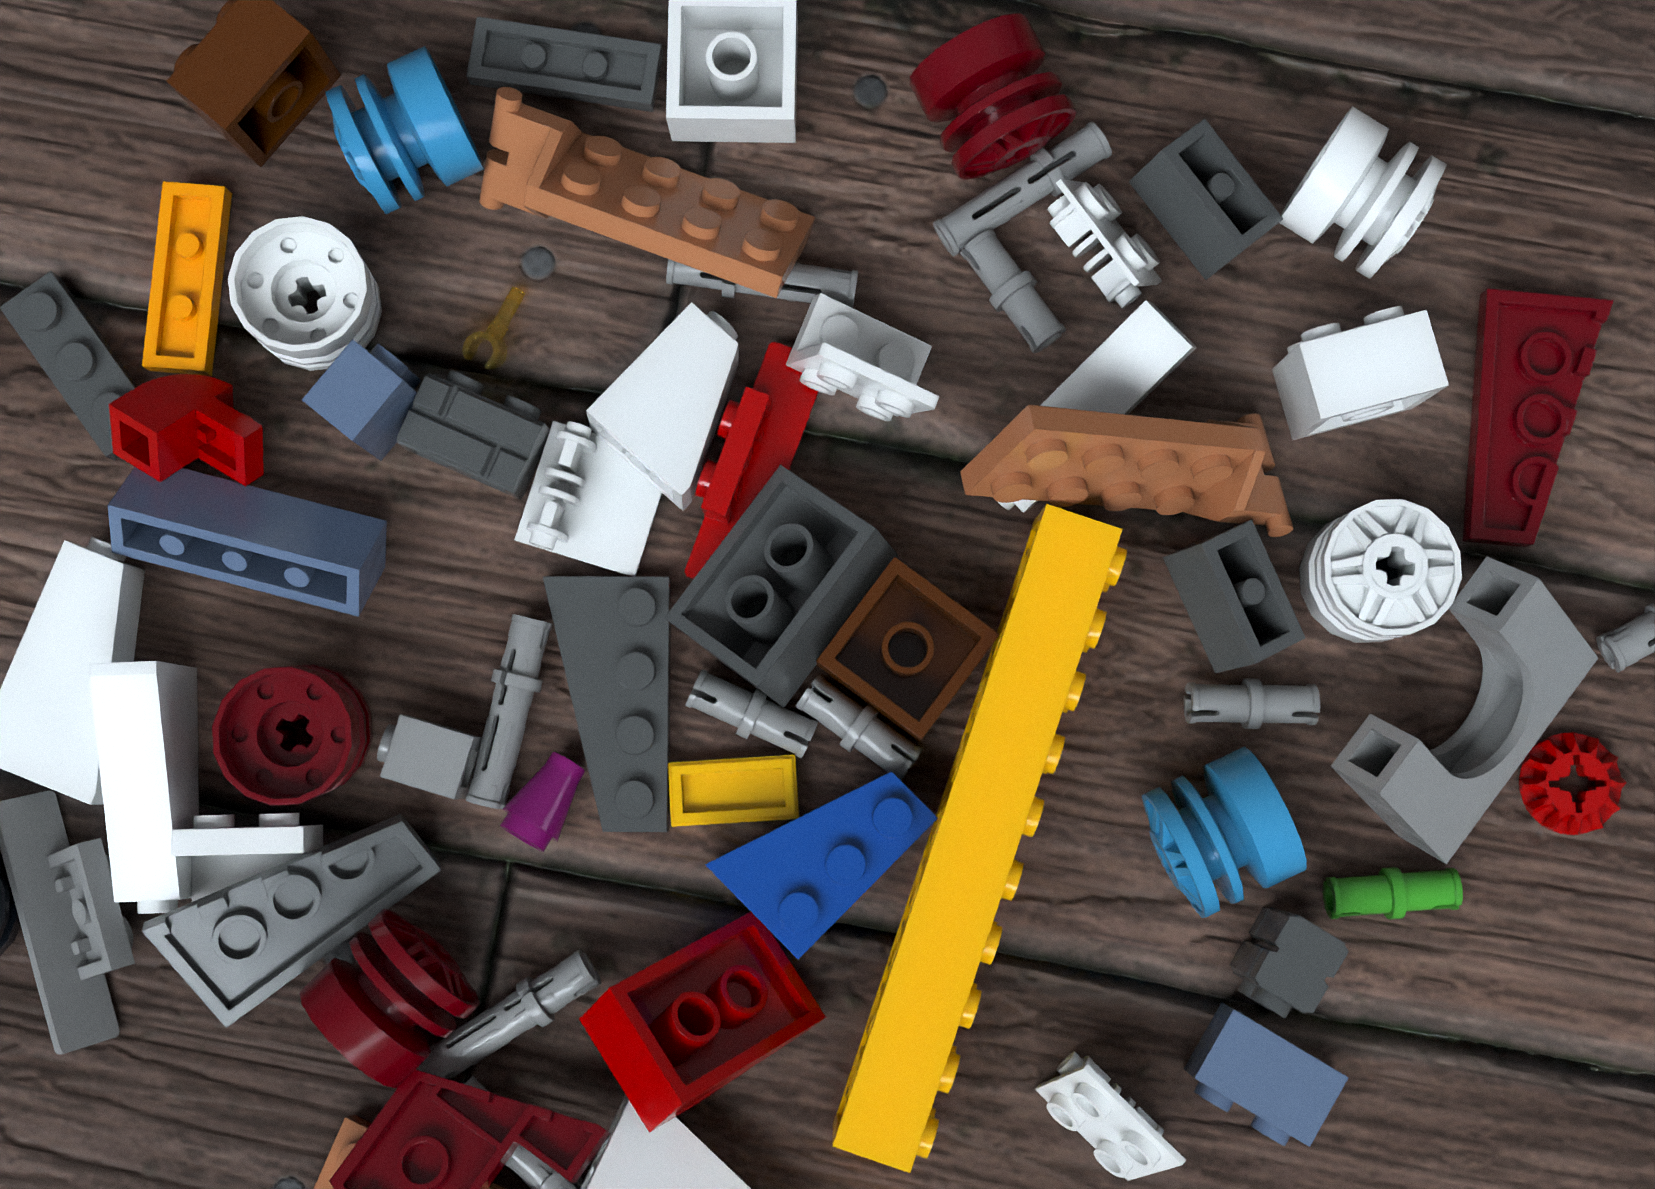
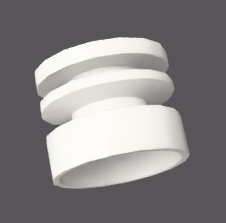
(1363, 193)
(271, 285)
(1354, 597)

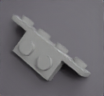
(65, 919)

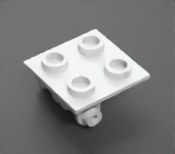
(1095, 210)
(588, 502)
(1123, 1136)

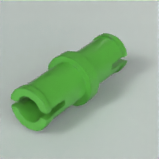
(1392, 893)

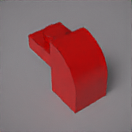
(185, 419)

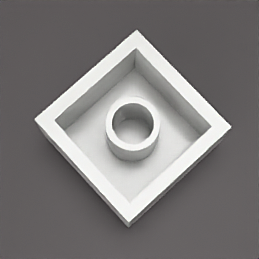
(732, 70)
(1359, 372)

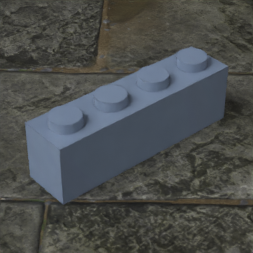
(250, 538)

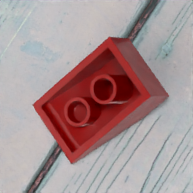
(700, 1018)

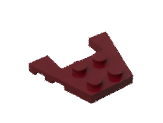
(460, 1138)

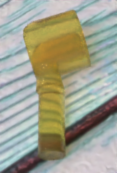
(496, 331)

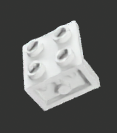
(862, 358)

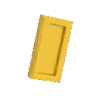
(733, 790)

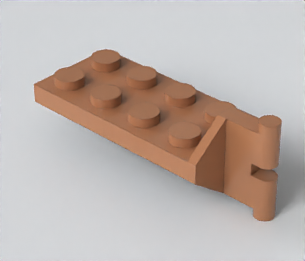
(638, 198)
(1134, 463)

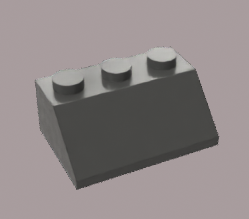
(782, 584)

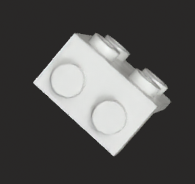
(232, 854)

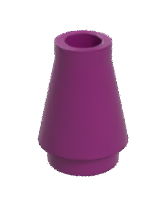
(543, 803)

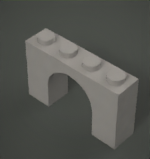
(1529, 672)

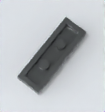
(565, 64)
(71, 353)

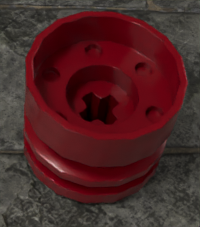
(992, 96)
(258, 743)
(377, 1011)

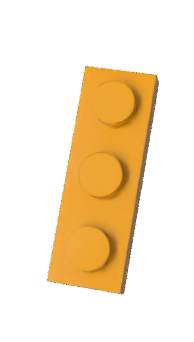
(187, 278)

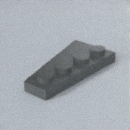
(619, 686)
(279, 923)

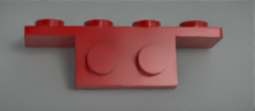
(759, 438)

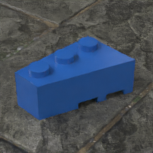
(824, 861)

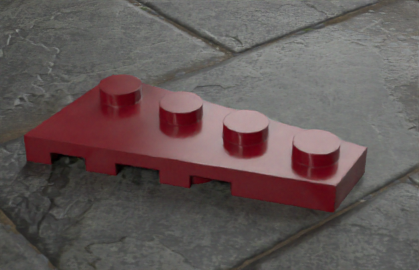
(1523, 404)

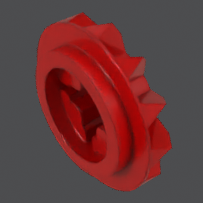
(1554, 807)

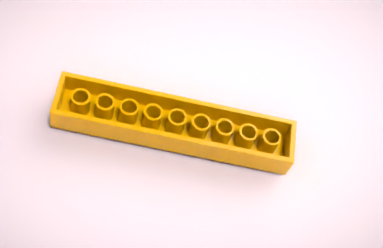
(974, 841)

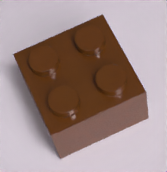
(254, 76)
(907, 649)

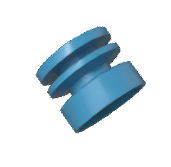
(403, 131)
(1229, 829)

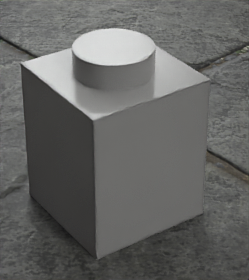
(429, 756)

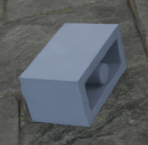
(365, 396)
(1264, 1075)

